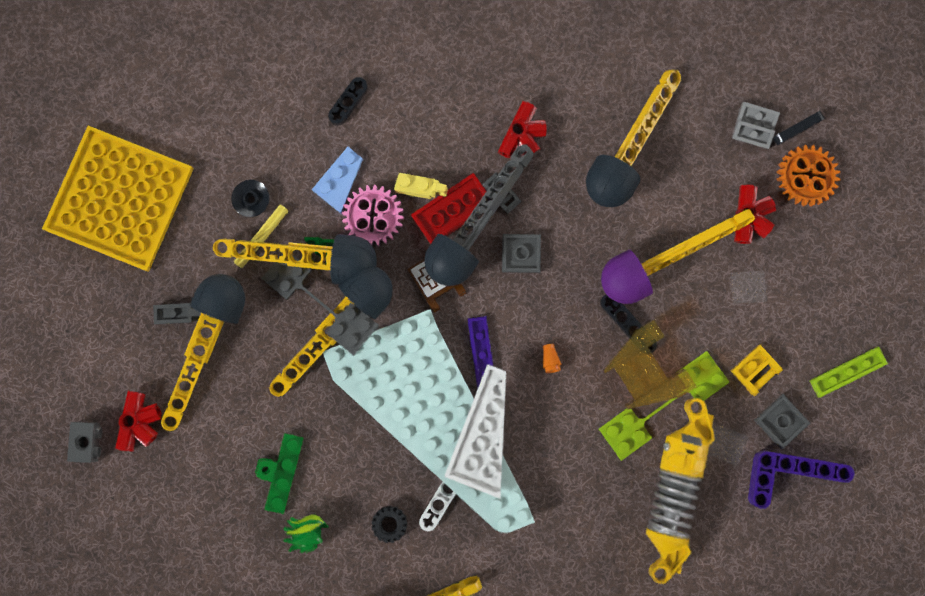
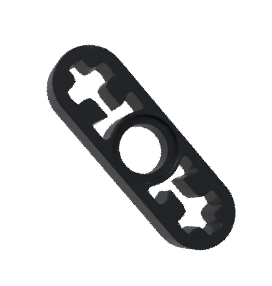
(351, 87)
(798, 128)

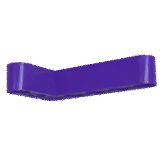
(793, 467)

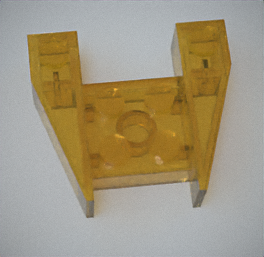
(642, 372)

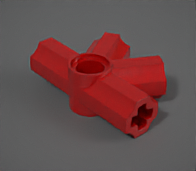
(529, 130)
(759, 208)
(140, 428)

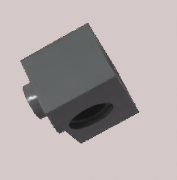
(76, 449)

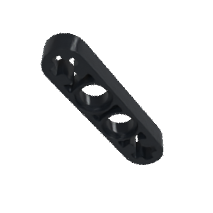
(630, 321)

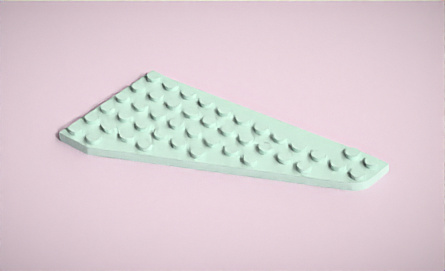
(421, 398)

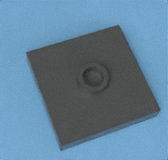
(521, 253)
(782, 421)

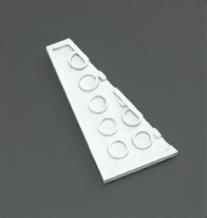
(480, 444)

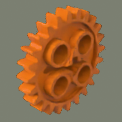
(809, 159)

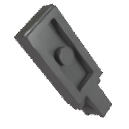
(175, 314)

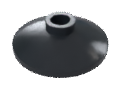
(244, 191)

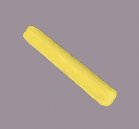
(264, 232)

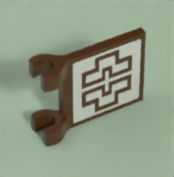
(430, 288)

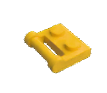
(752, 365)

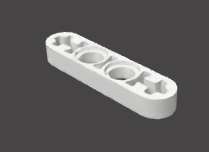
(446, 498)

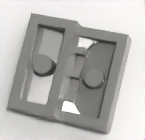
(755, 125)

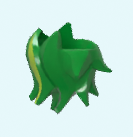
(305, 533)

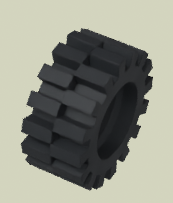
(377, 527)

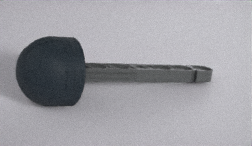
(448, 259)

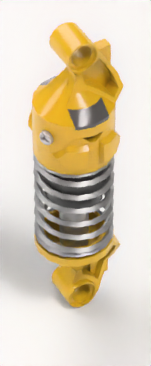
(680, 470)

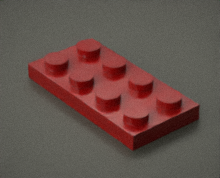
(449, 212)

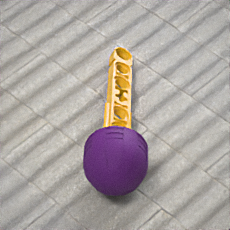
(627, 279)

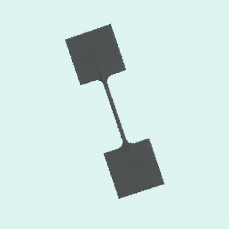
(350, 327)

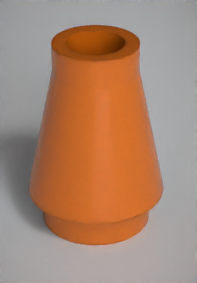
(551, 361)

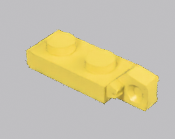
(419, 186)

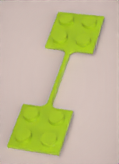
(627, 432)

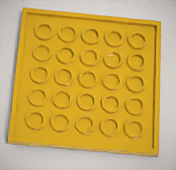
(118, 198)

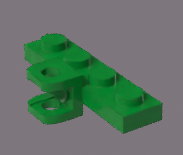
(280, 472)

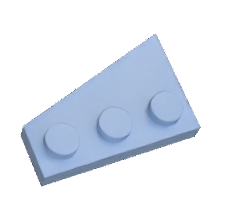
(338, 180)

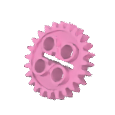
(390, 216)

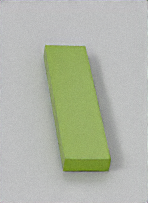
(848, 372)

